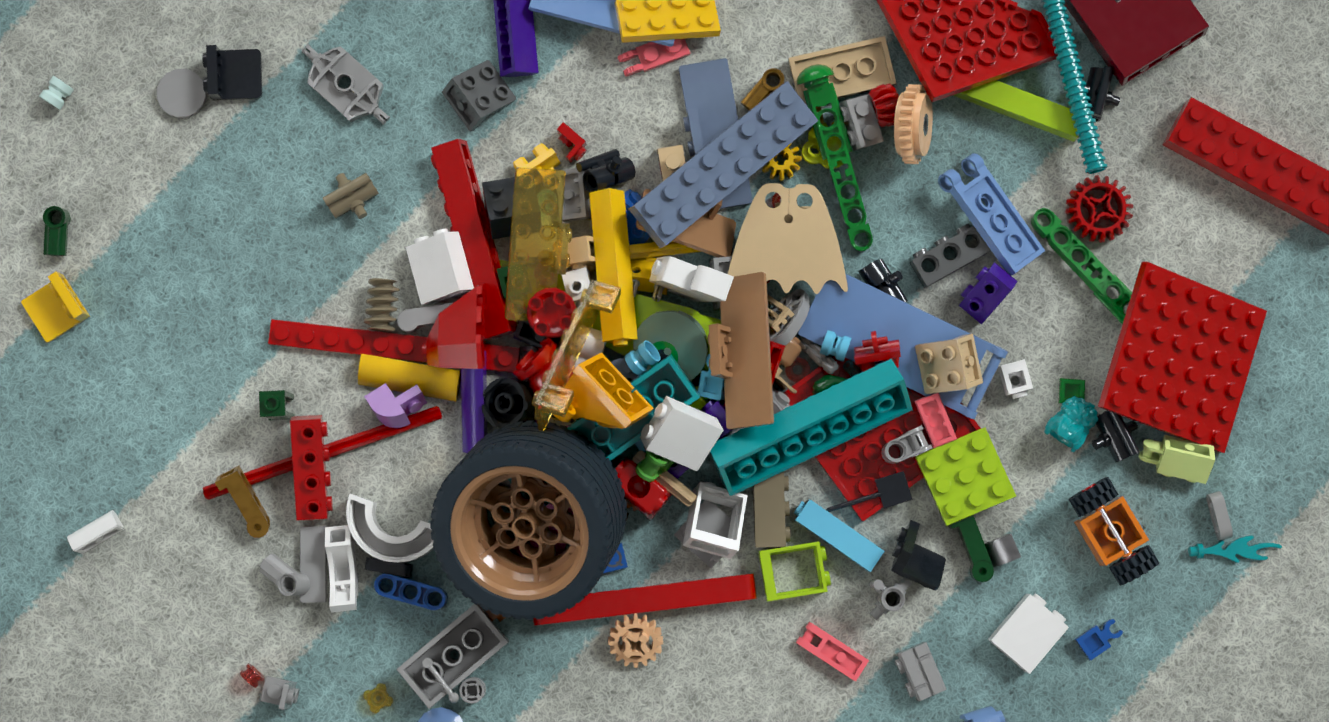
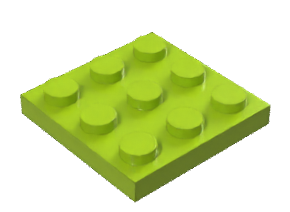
(965, 476)

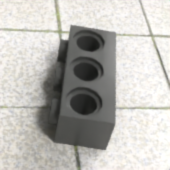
(942, 266)

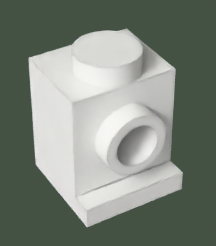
(1019, 370)

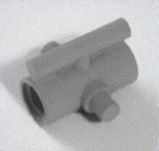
(882, 591)

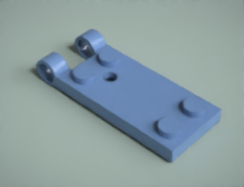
(998, 221)

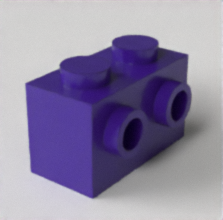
(987, 293)

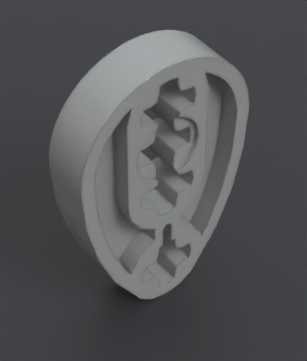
(799, 304)

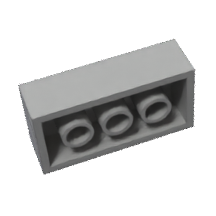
(474, 639)

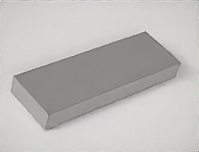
(314, 563)

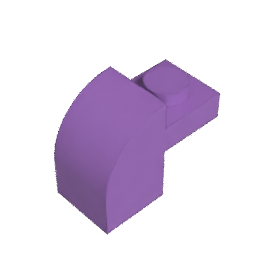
(392, 410)

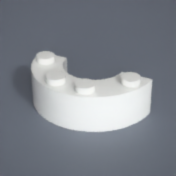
(380, 544)

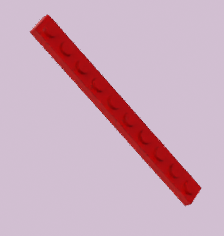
(373, 343)

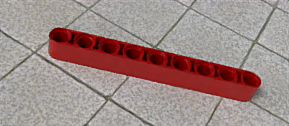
(658, 598)

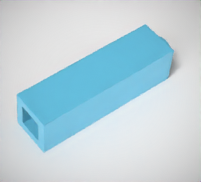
(838, 534)

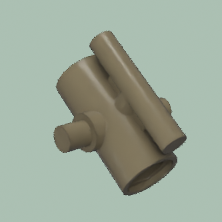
(351, 195)

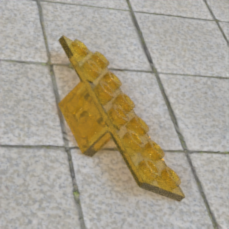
(537, 237)

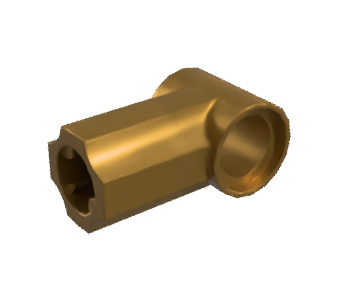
(762, 89)

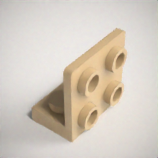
(949, 364)

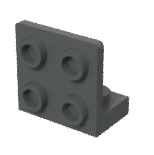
(478, 94)

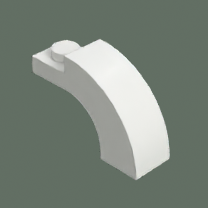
(342, 568)

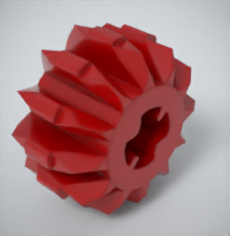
(884, 102)

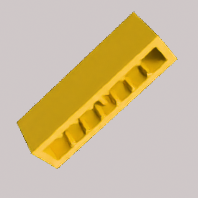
(403, 375)

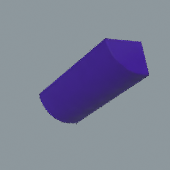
(515, 38)
(473, 420)

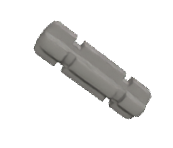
(813, 351)

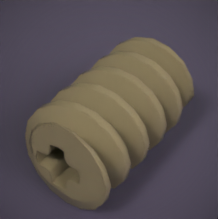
(381, 304)

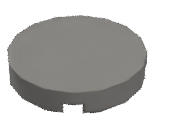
(181, 93)

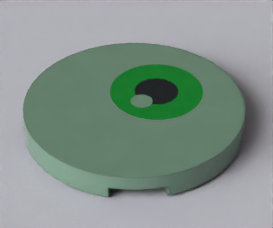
(676, 335)

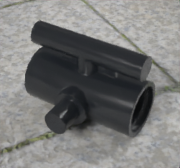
(1098, 90)
(606, 170)
(880, 277)
(1116, 436)

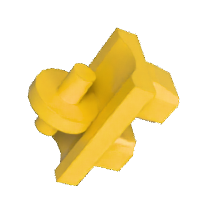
(544, 159)

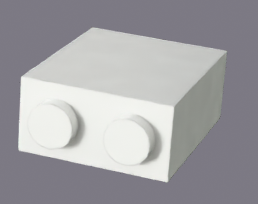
(439, 266)
(681, 433)
(1029, 632)

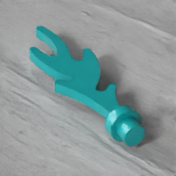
(1237, 546)

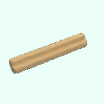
(672, 484)

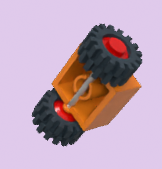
(1112, 531)

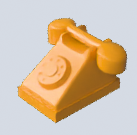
(604, 395)

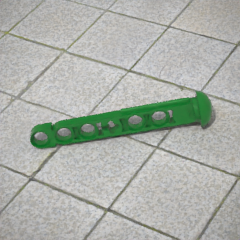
(819, 94)
(1105, 277)

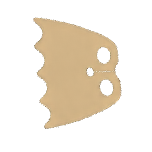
(789, 251)

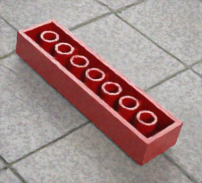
(1252, 162)

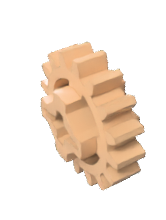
(639, 631)

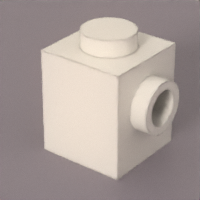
(575, 282)

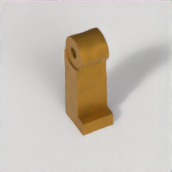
(246, 500)

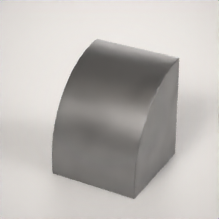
(1002, 550)

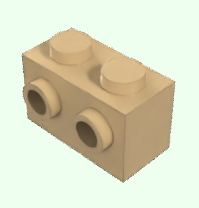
(582, 253)

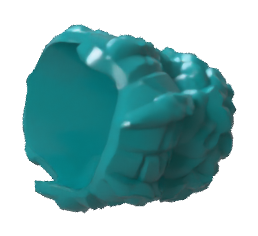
(1072, 422)

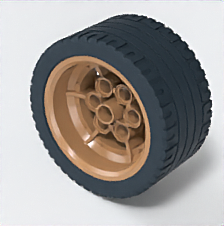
(480, 557)

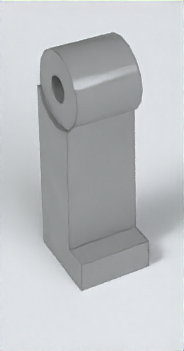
(412, 319)

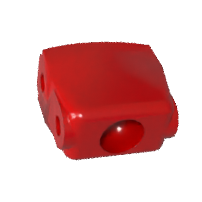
(643, 495)

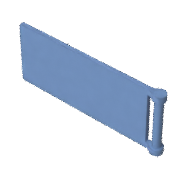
(870, 309)

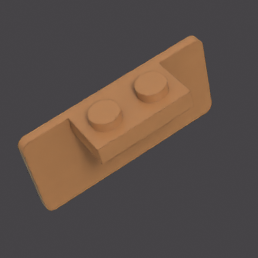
(708, 234)

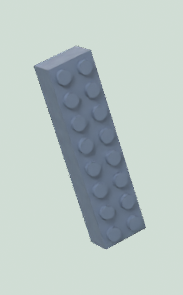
(723, 165)

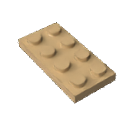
(855, 67)

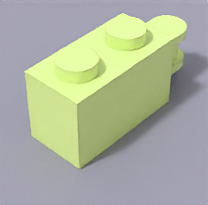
(1179, 458)

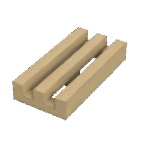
(779, 318)

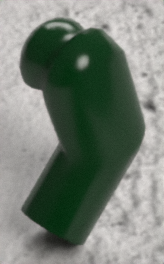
(826, 382)

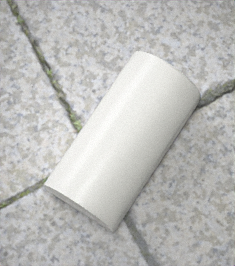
(95, 532)

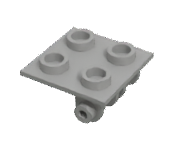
(709, 520)

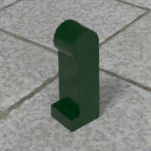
(981, 565)

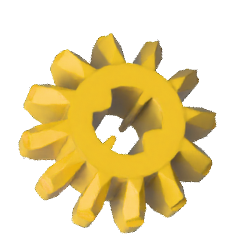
(788, 164)

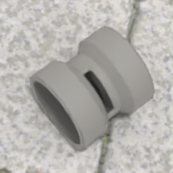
(472, 690)

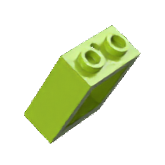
(768, 578)

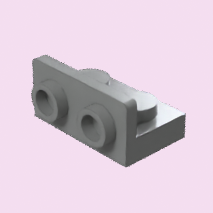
(861, 122)
(576, 197)

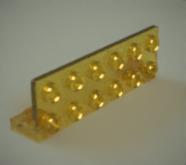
(552, 396)

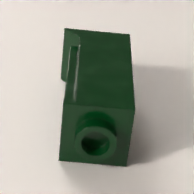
(273, 404)

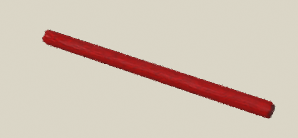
(335, 448)

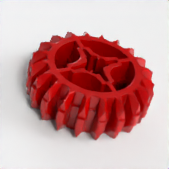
(1089, 203)

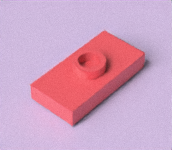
(935, 420)

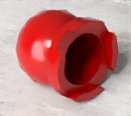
(535, 364)

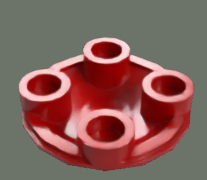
(550, 312)

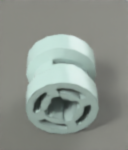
(56, 92)

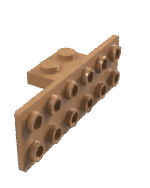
(743, 353)

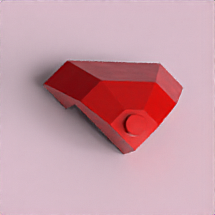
(459, 333)

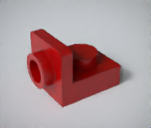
(570, 137)

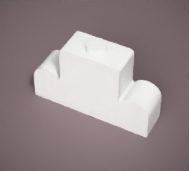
(690, 281)

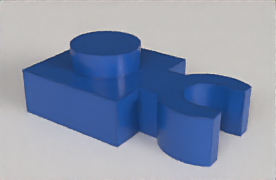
(1094, 640)

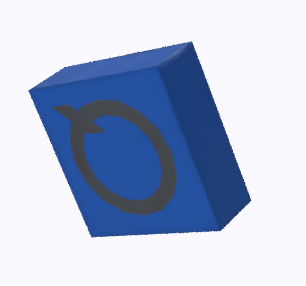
(618, 560)

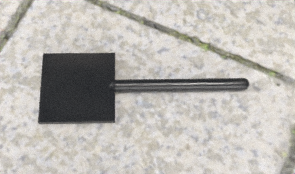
(891, 490)

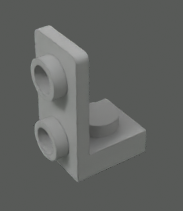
(279, 692)

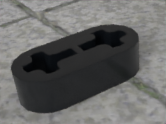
(393, 568)

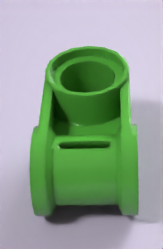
(652, 466)

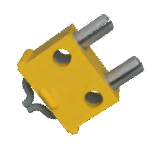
(641, 275)

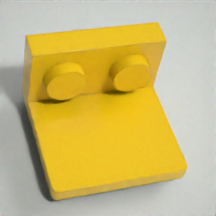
(55, 307)

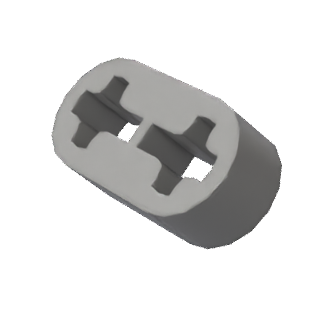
(1219, 515)

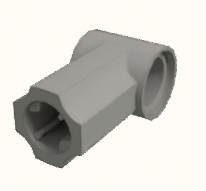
(283, 576)

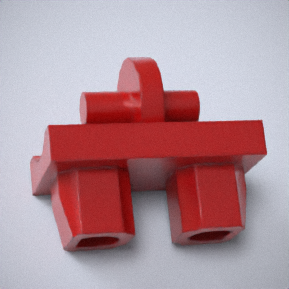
(876, 350)

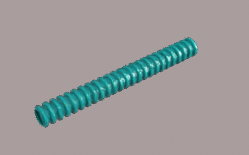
(1074, 86)

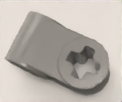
(910, 445)

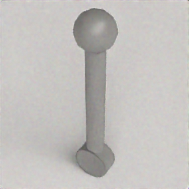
(427, 663)

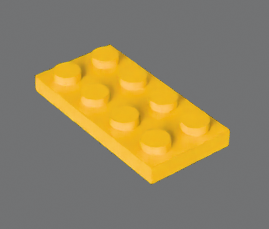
(666, 19)

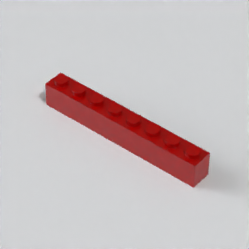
(469, 217)

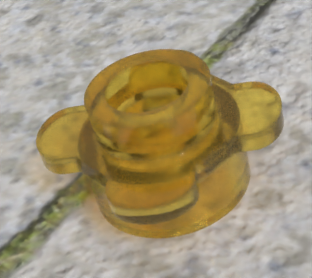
(375, 705)

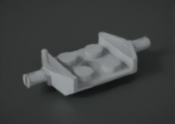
(359, 98)

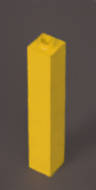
(614, 263)

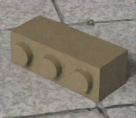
(770, 512)

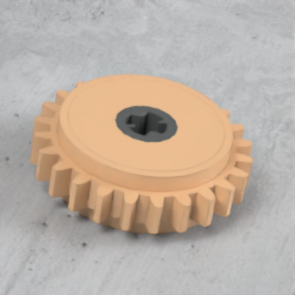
(913, 124)

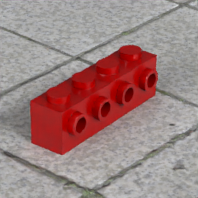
(310, 467)

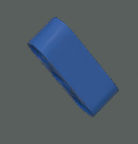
(398, 591)

